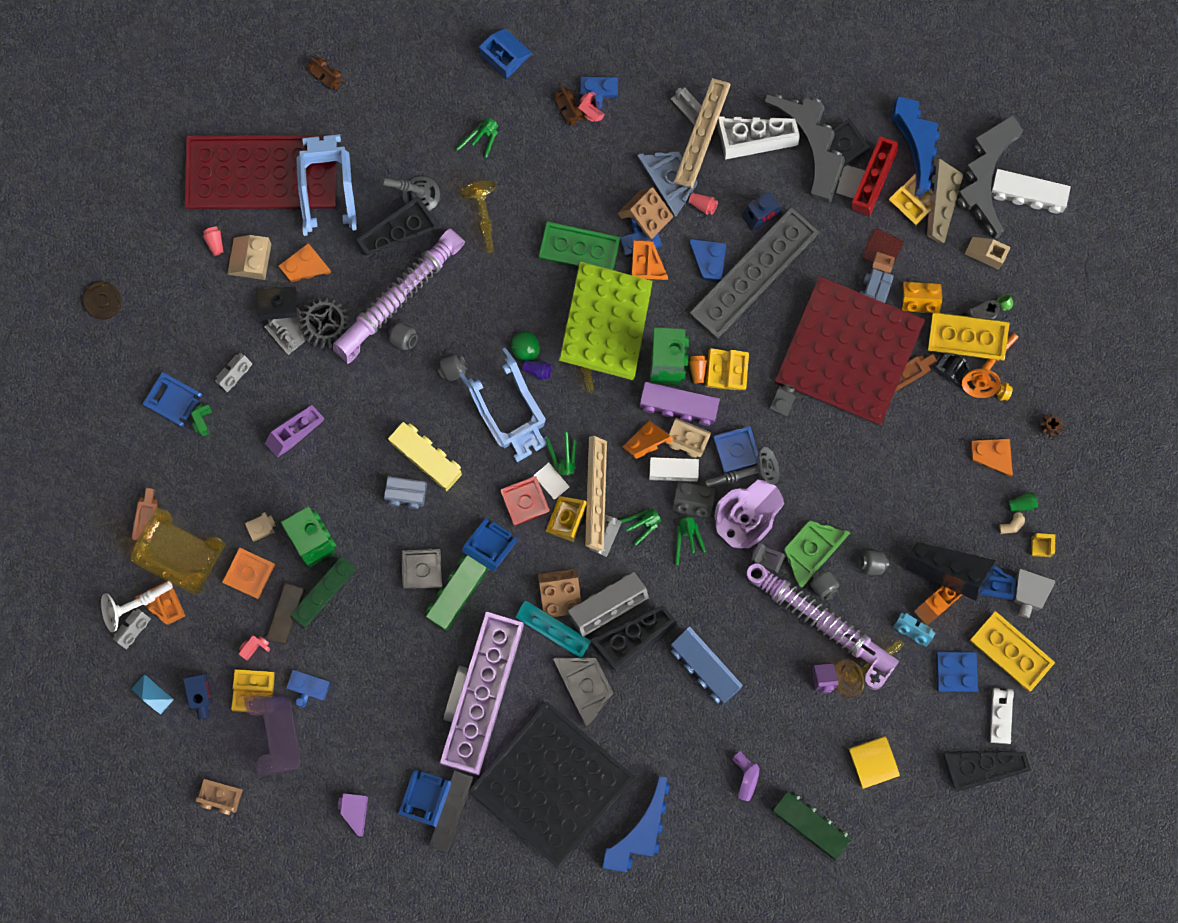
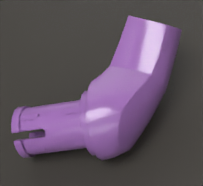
(750, 776)

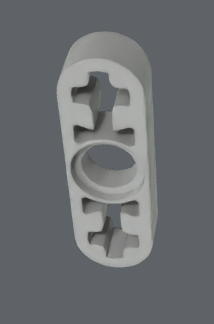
(455, 693)

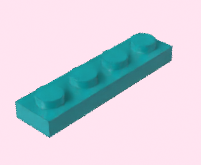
(553, 629)

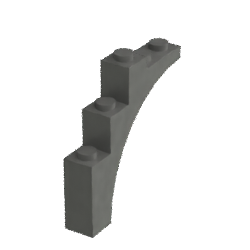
(827, 164)
(978, 195)

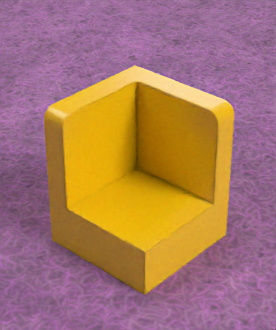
(1043, 545)

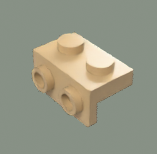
(688, 438)

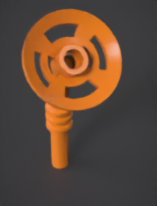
(981, 377)

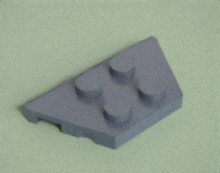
(662, 171)

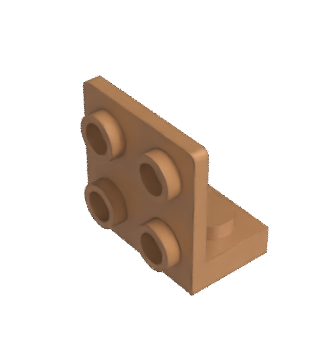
(647, 211)
(559, 591)

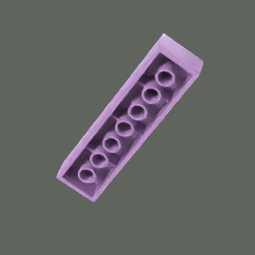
(482, 693)

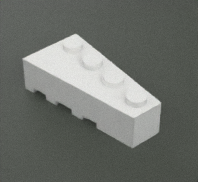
(756, 135)

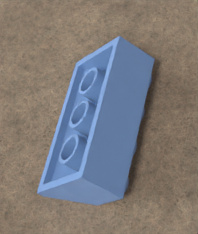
(705, 666)

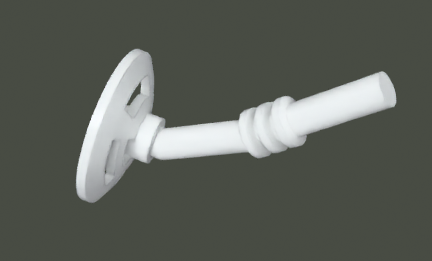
(113, 611)

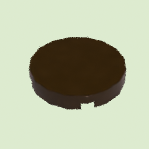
(102, 300)

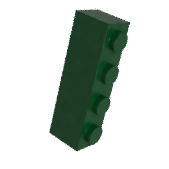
(323, 592)
(811, 826)

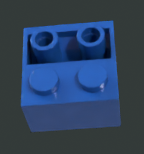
(504, 52)

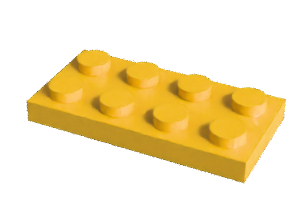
(968, 336)
(1012, 651)

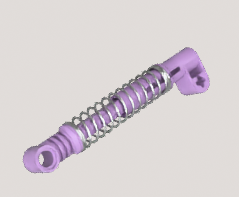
(367, 323)
(827, 623)

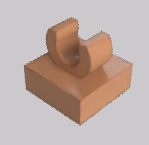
(883, 262)

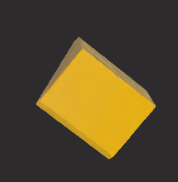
(566, 518)

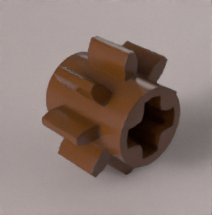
(1047, 428)

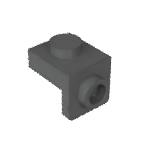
(784, 399)
(767, 558)

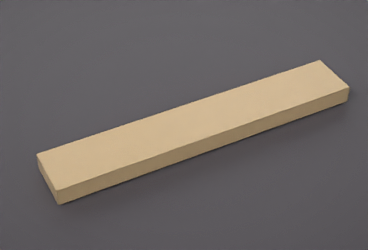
(702, 133)
(596, 493)

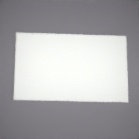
(551, 481)

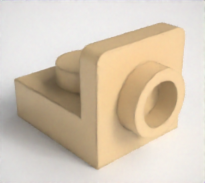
(260, 527)

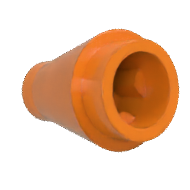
(697, 368)

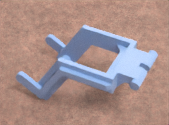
(318, 152)
(522, 437)

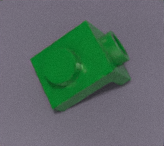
(199, 424)

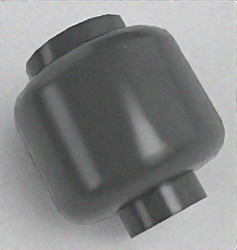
(402, 336)
(452, 366)
(873, 562)
(824, 584)

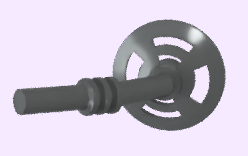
(416, 189)
(769, 463)

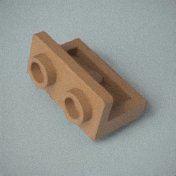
(219, 796)

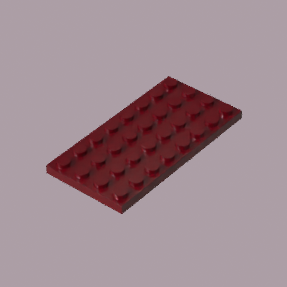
(254, 173)

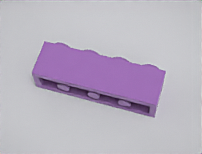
(679, 403)

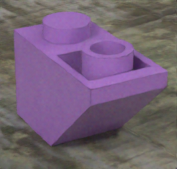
(825, 678)

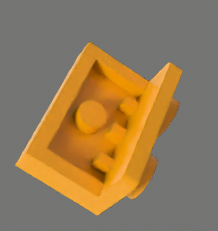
(922, 297)

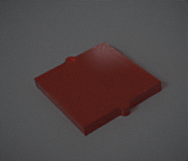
(884, 244)

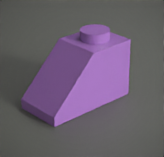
(354, 810)

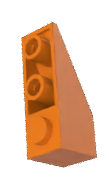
(936, 604)

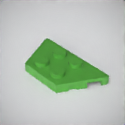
(812, 548)

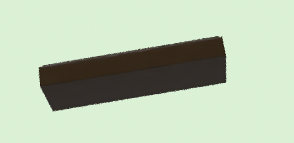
(282, 622)

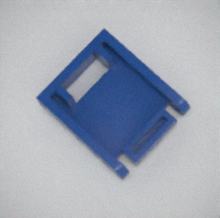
(176, 401)
(491, 542)
(425, 794)

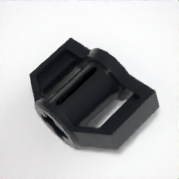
(953, 368)

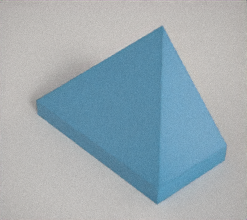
(152, 694)

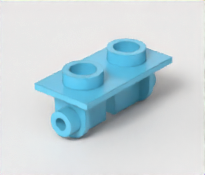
(906, 625)

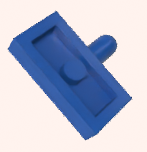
(602, 86)
(627, 241)
(307, 686)

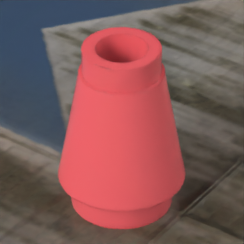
(704, 203)
(214, 241)

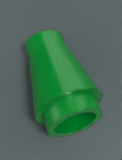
(1024, 502)

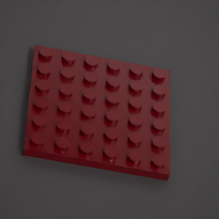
(850, 350)

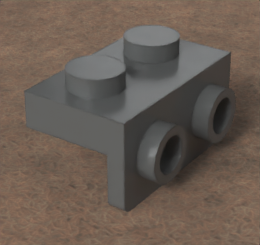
(694, 499)

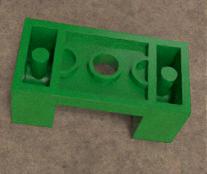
(668, 356)
(309, 536)

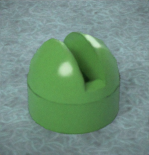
(1005, 302)

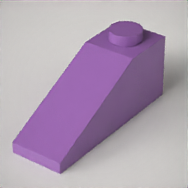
(293, 431)

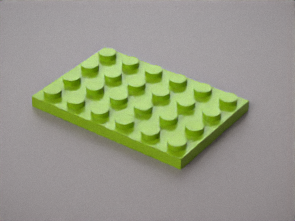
(606, 321)

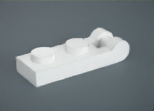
(1001, 716)

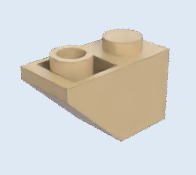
(988, 251)

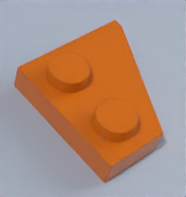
(646, 261)
(304, 264)
(646, 440)
(993, 454)
(166, 606)

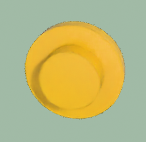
(1004, 392)

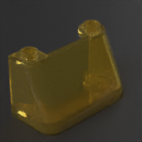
(176, 553)

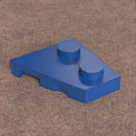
(709, 258)
(1000, 585)

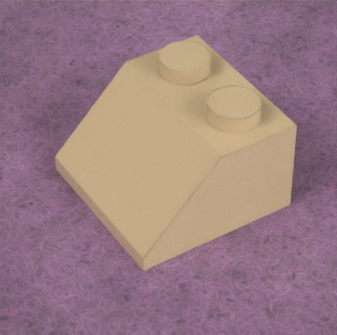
(250, 257)

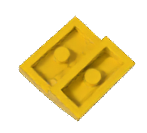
(912, 206)
(727, 369)
(248, 684)
(874, 762)

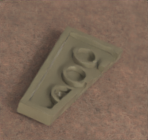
(946, 189)

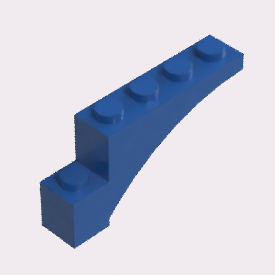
(920, 138)
(643, 837)

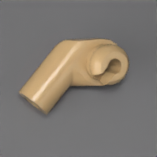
(1015, 525)

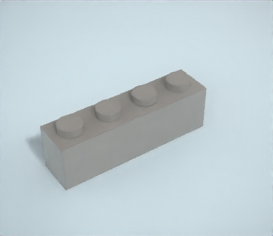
(608, 604)

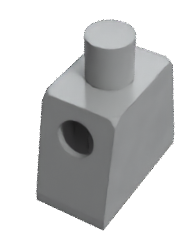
(1031, 591)

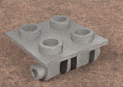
(287, 332)

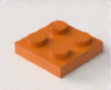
(248, 573)

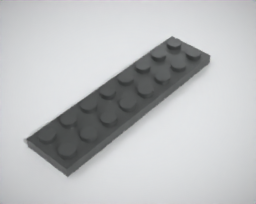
(754, 273)

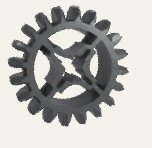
(317, 319)

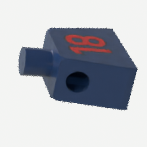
(763, 210)
(200, 685)

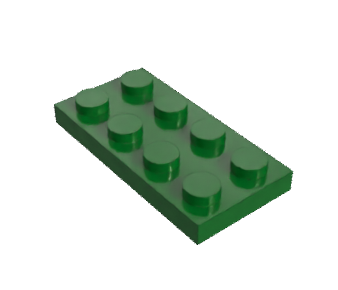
(576, 245)

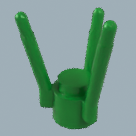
(485, 128)
(566, 465)
(648, 518)
(687, 527)

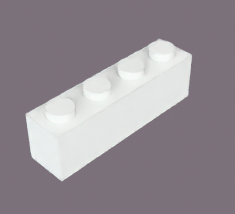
(1030, 191)

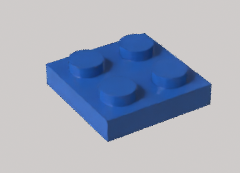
(736, 449)
(957, 672)

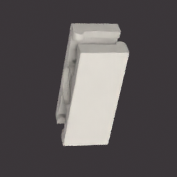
(674, 469)

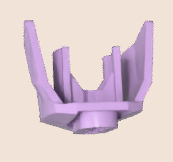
(756, 504)

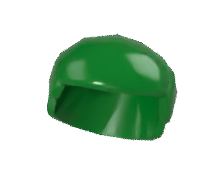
(525, 346)

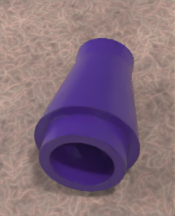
(538, 369)

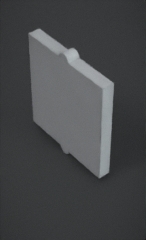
(849, 181)

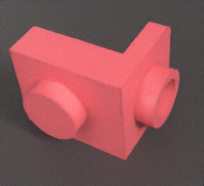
(589, 109)
(250, 646)

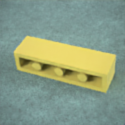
(424, 456)

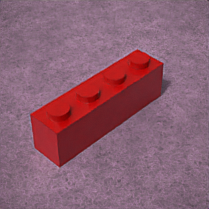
(875, 176)

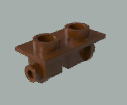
(320, 67)
(566, 99)

